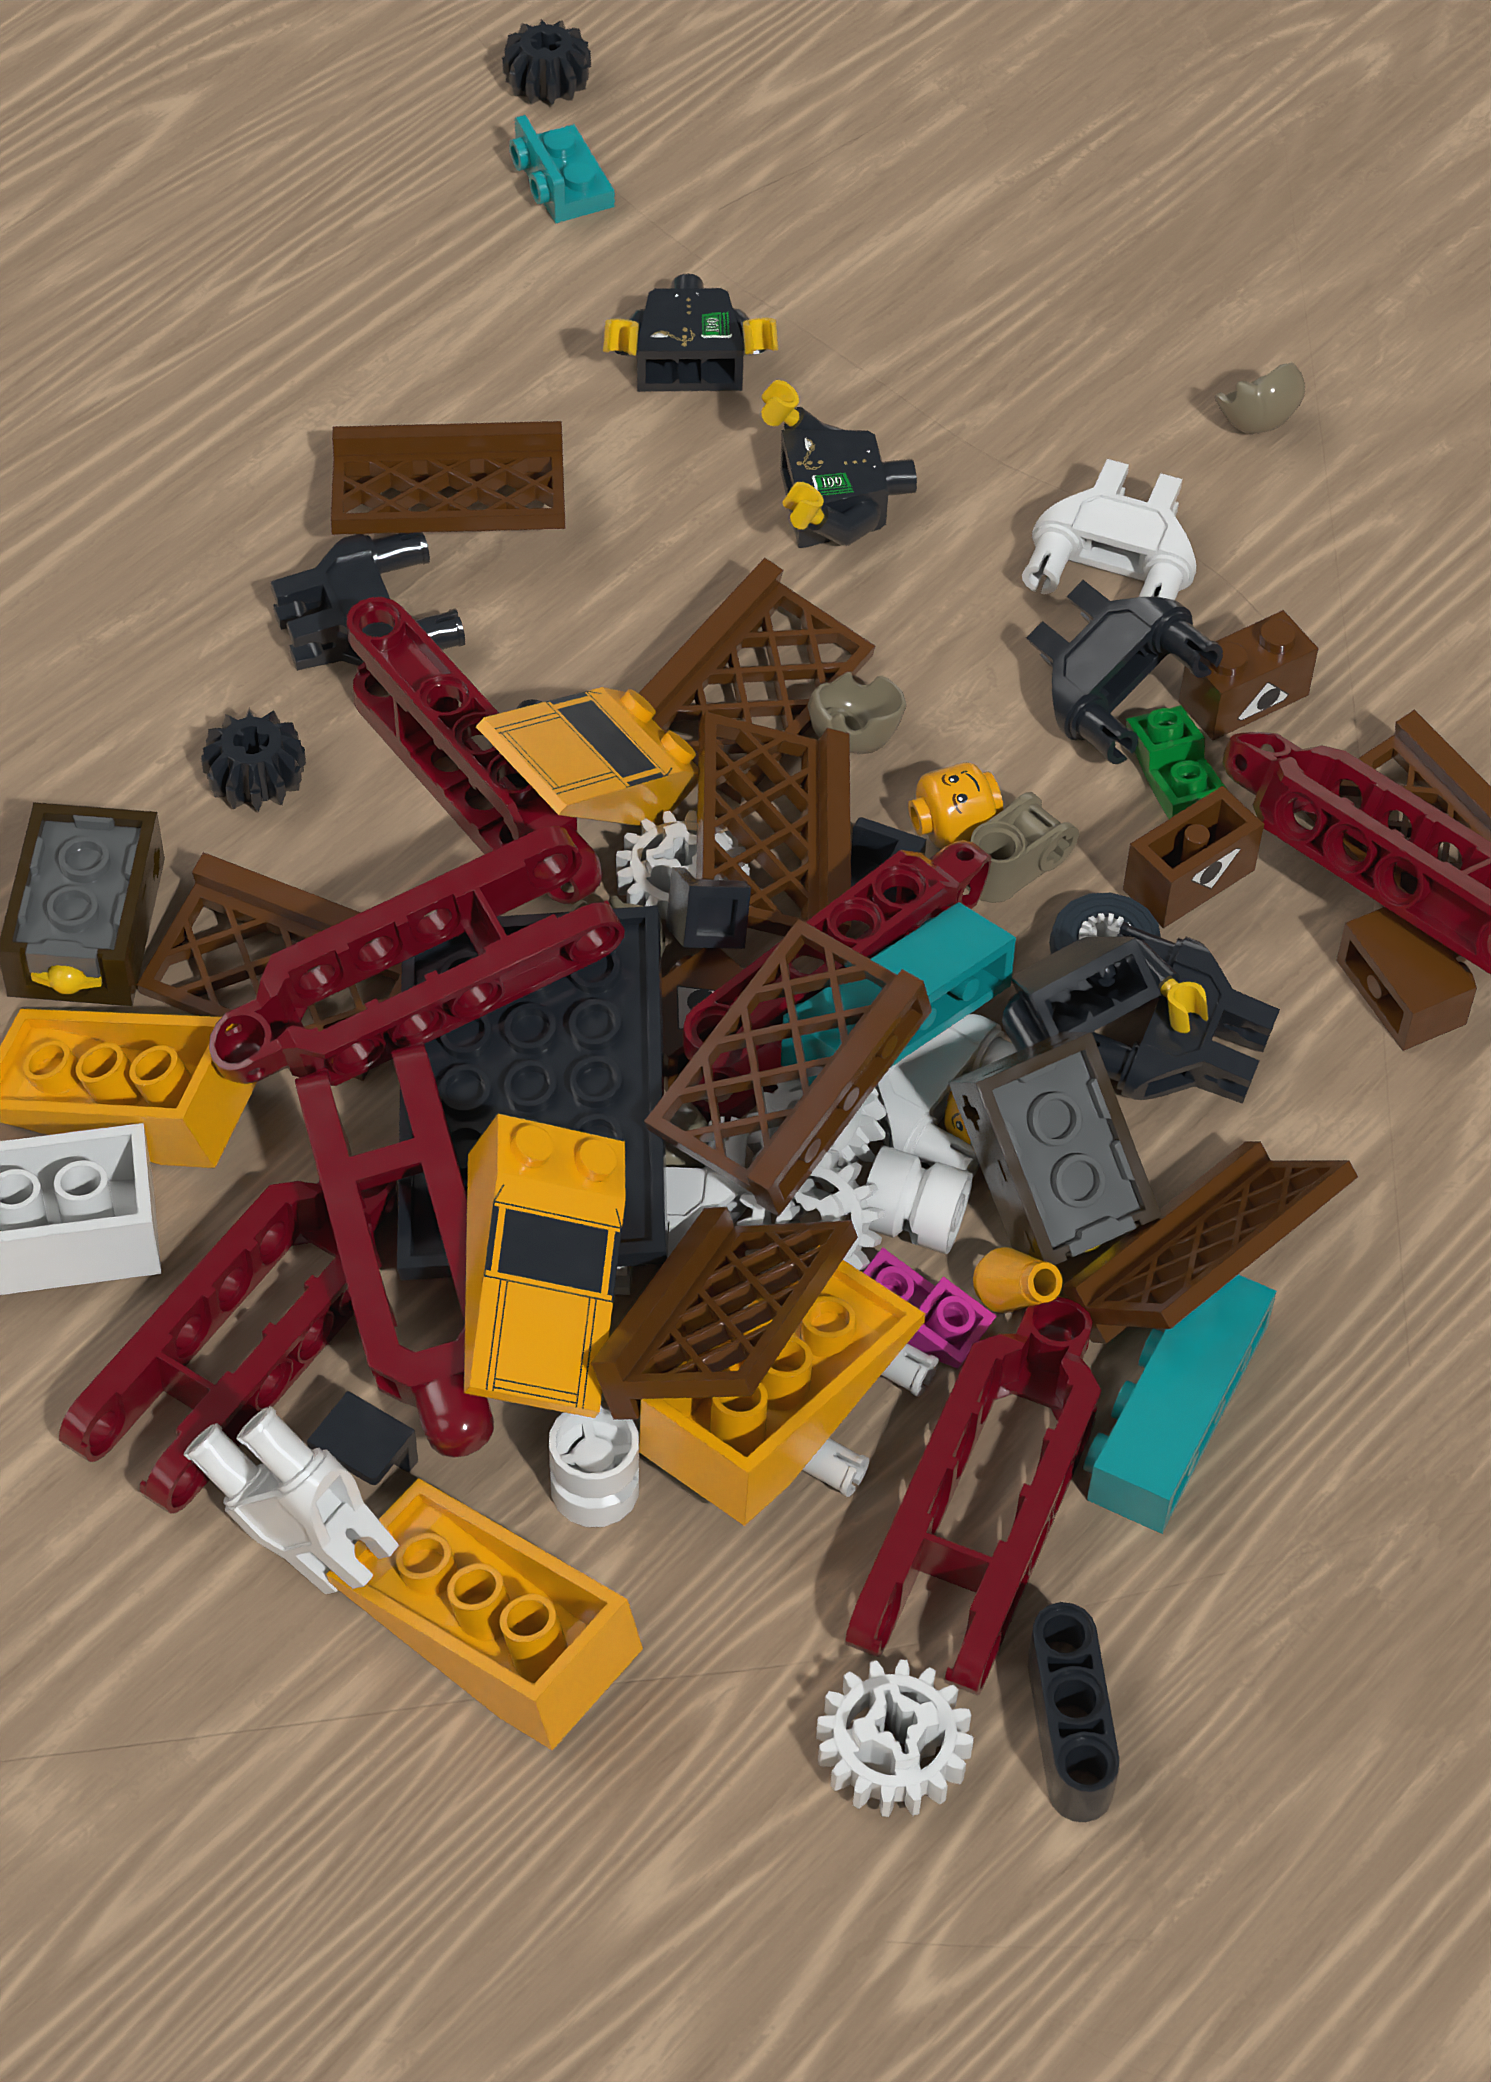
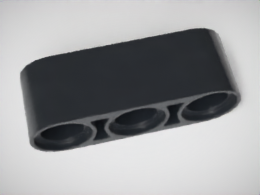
(1065, 1741)

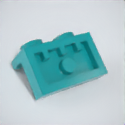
(560, 171)

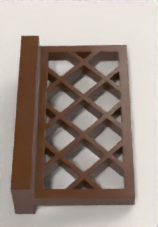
(458, 455)
(736, 627)
(1443, 781)
(823, 824)
(264, 907)
(833, 1096)
(1203, 1239)
(695, 1291)

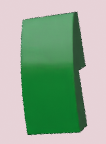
(1173, 758)

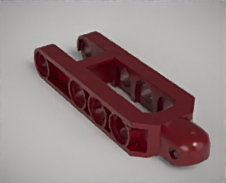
(425, 723)
(923, 892)
(466, 901)
(1448, 901)
(192, 1314)
(1037, 1364)
(433, 1377)

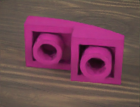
(951, 1315)

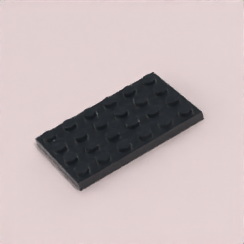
(564, 1057)

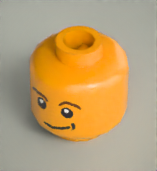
(954, 803)

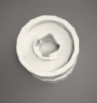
(918, 1199)
(594, 1467)

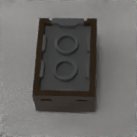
(81, 904)
(1055, 1148)

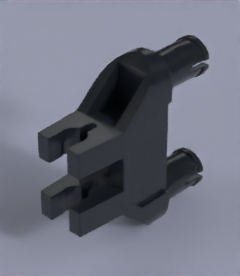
(317, 601)
(1113, 658)
(1177, 1060)

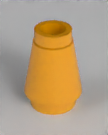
(1013, 1280)

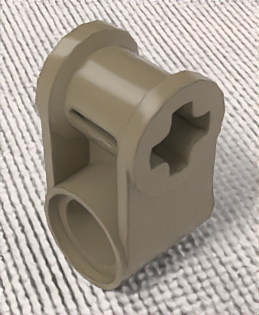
(1022, 846)

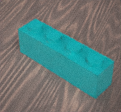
(957, 957)
(1176, 1404)

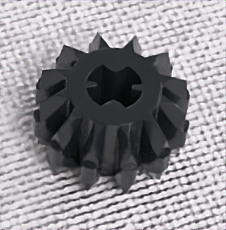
(546, 62)
(253, 759)

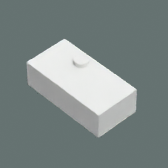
(76, 1209)

